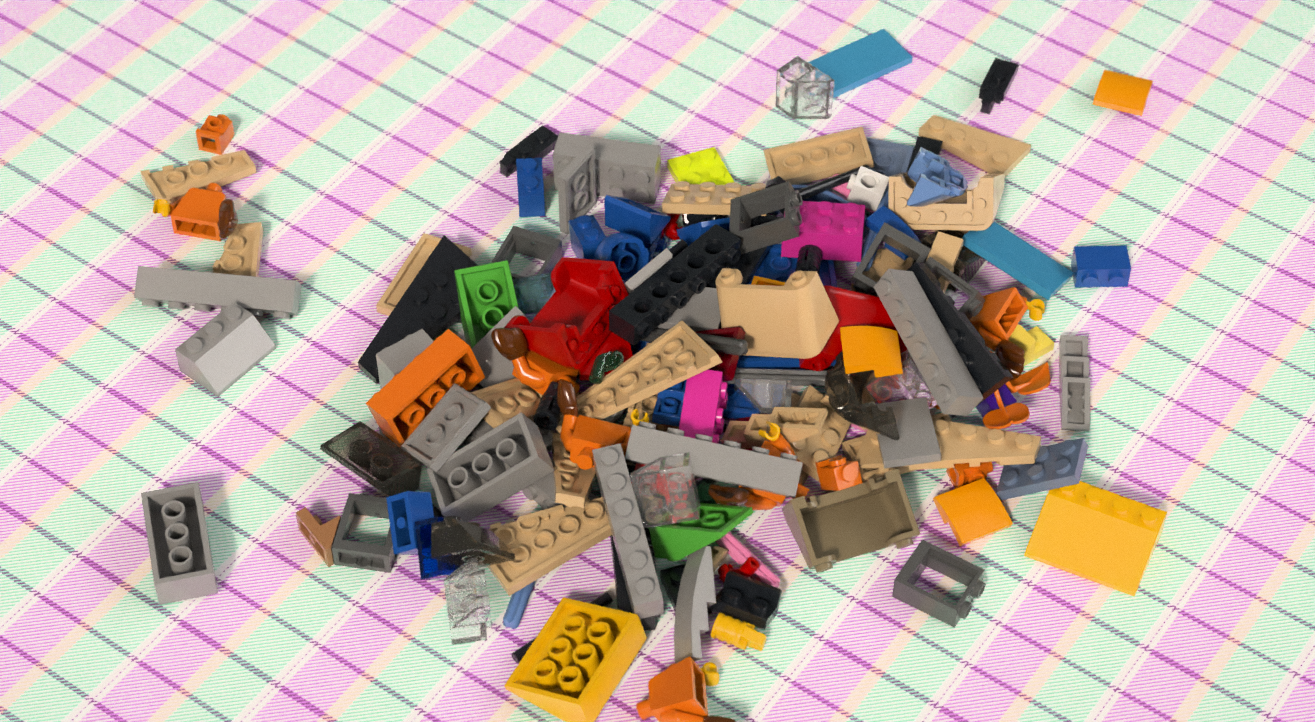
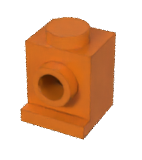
(216, 128)
(838, 473)
(963, 474)

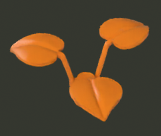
(1017, 413)

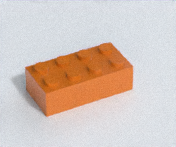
(422, 384)

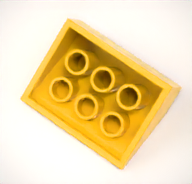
(1097, 535)
(577, 660)

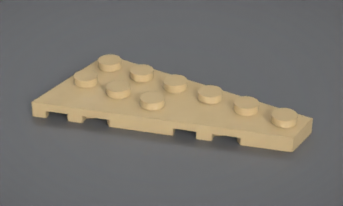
(656, 367)
(962, 445)
(547, 541)

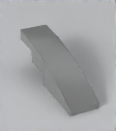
(1074, 383)
(694, 597)

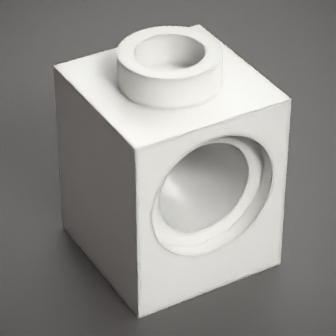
(867, 188)

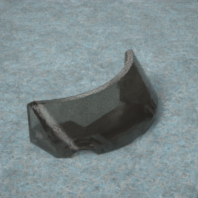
(845, 398)

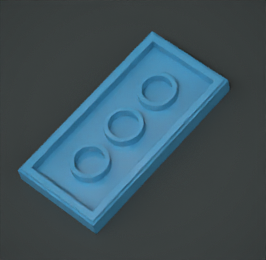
(862, 61)
(1018, 259)

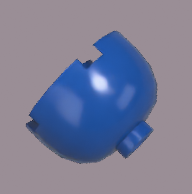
(625, 251)

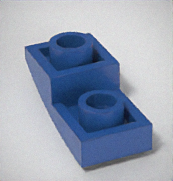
(885, 215)
(669, 405)

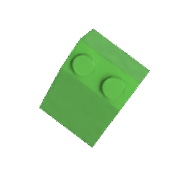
(484, 298)
(683, 538)

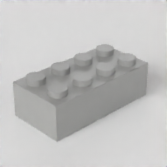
(620, 166)
(491, 469)
(178, 543)

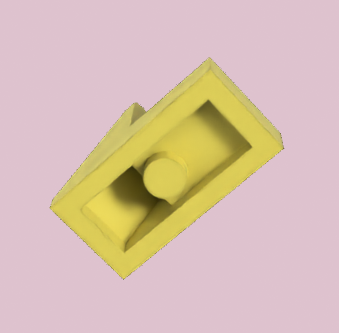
(1033, 342)

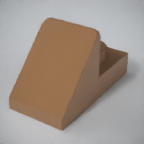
(317, 534)

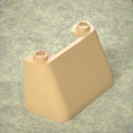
(965, 212)
(778, 319)

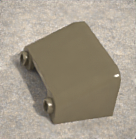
(852, 521)

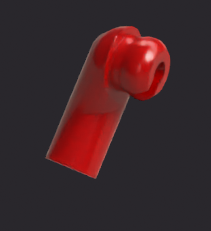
(670, 229)
(747, 569)

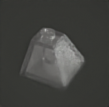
(764, 393)

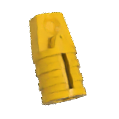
(737, 633)

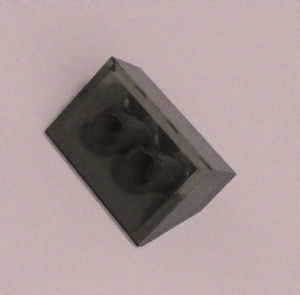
(375, 459)

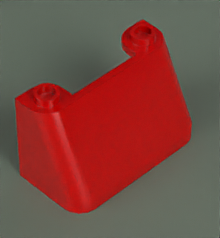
(852, 310)
(577, 314)

